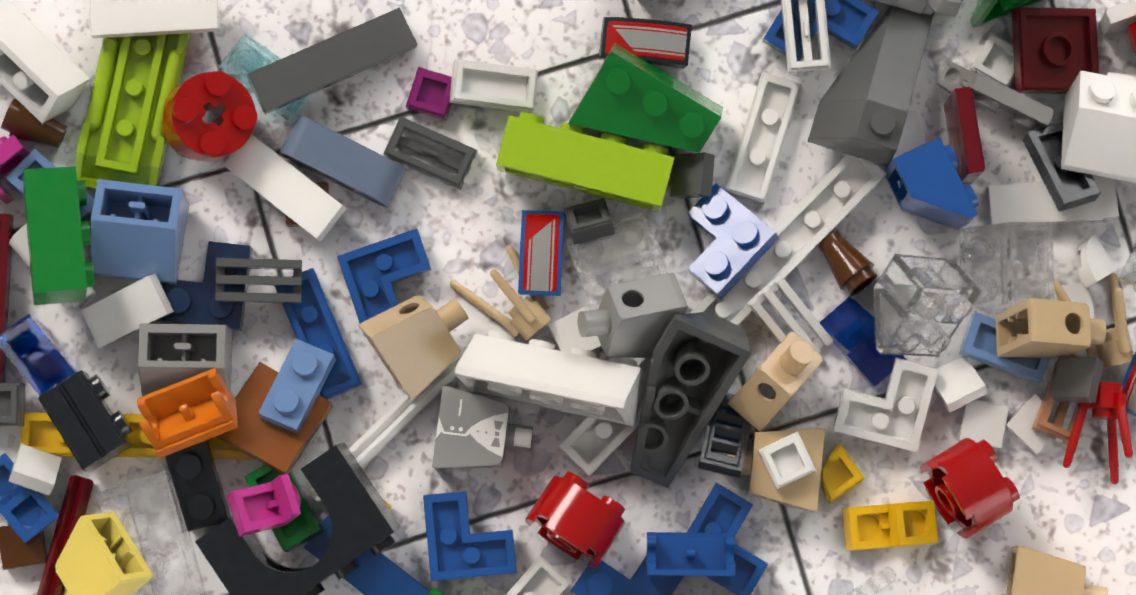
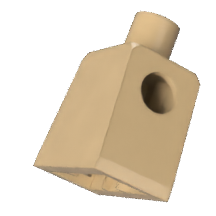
(1046, 329)
(415, 341)
(785, 372)
(797, 494)
(1045, 574)

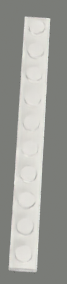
(798, 235)

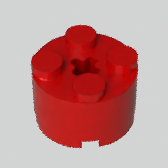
(229, 128)
(969, 486)
(576, 518)

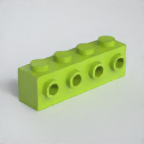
(585, 162)

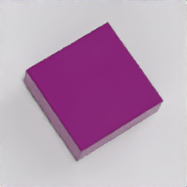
(430, 94)

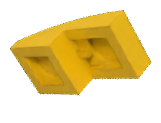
(890, 525)

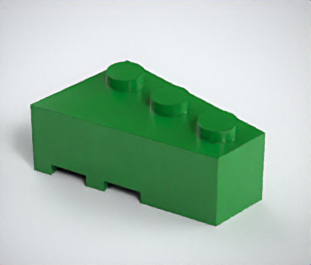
(645, 104)

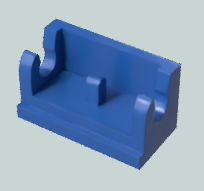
(690, 554)

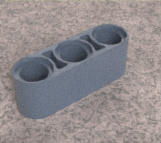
(343, 161)

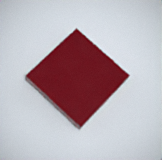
(1053, 47)
(964, 133)

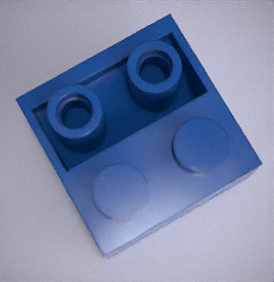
(930, 187)

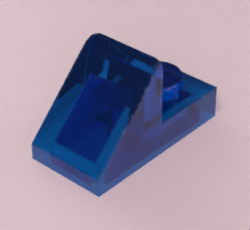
(855, 337)
(35, 354)

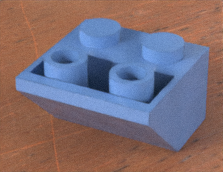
(137, 230)

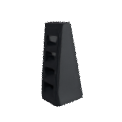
(727, 434)

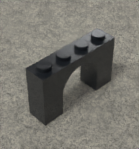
(358, 525)

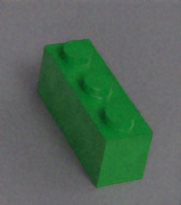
(57, 235)

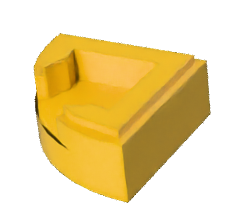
(839, 474)

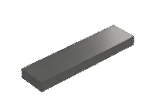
(331, 61)

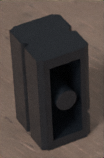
(86, 420)

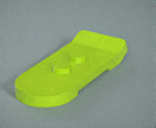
(125, 109)

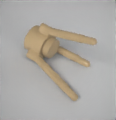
(527, 315)
(1117, 345)

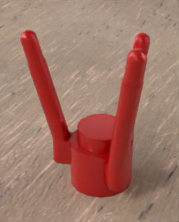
(1109, 406)

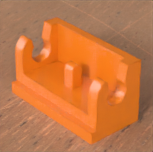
(188, 412)

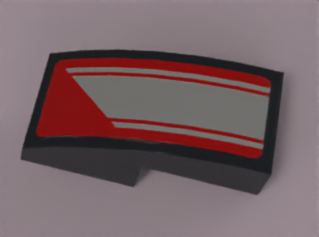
(651, 40)

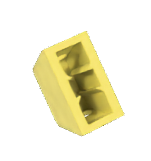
(101, 559)

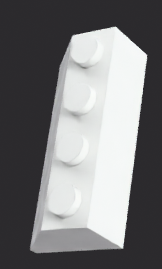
(1100, 127)
(552, 378)

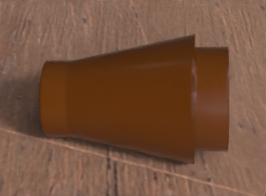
(27, 127)
(848, 265)

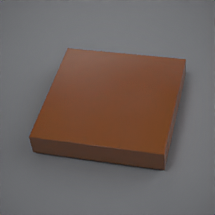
(263, 440)

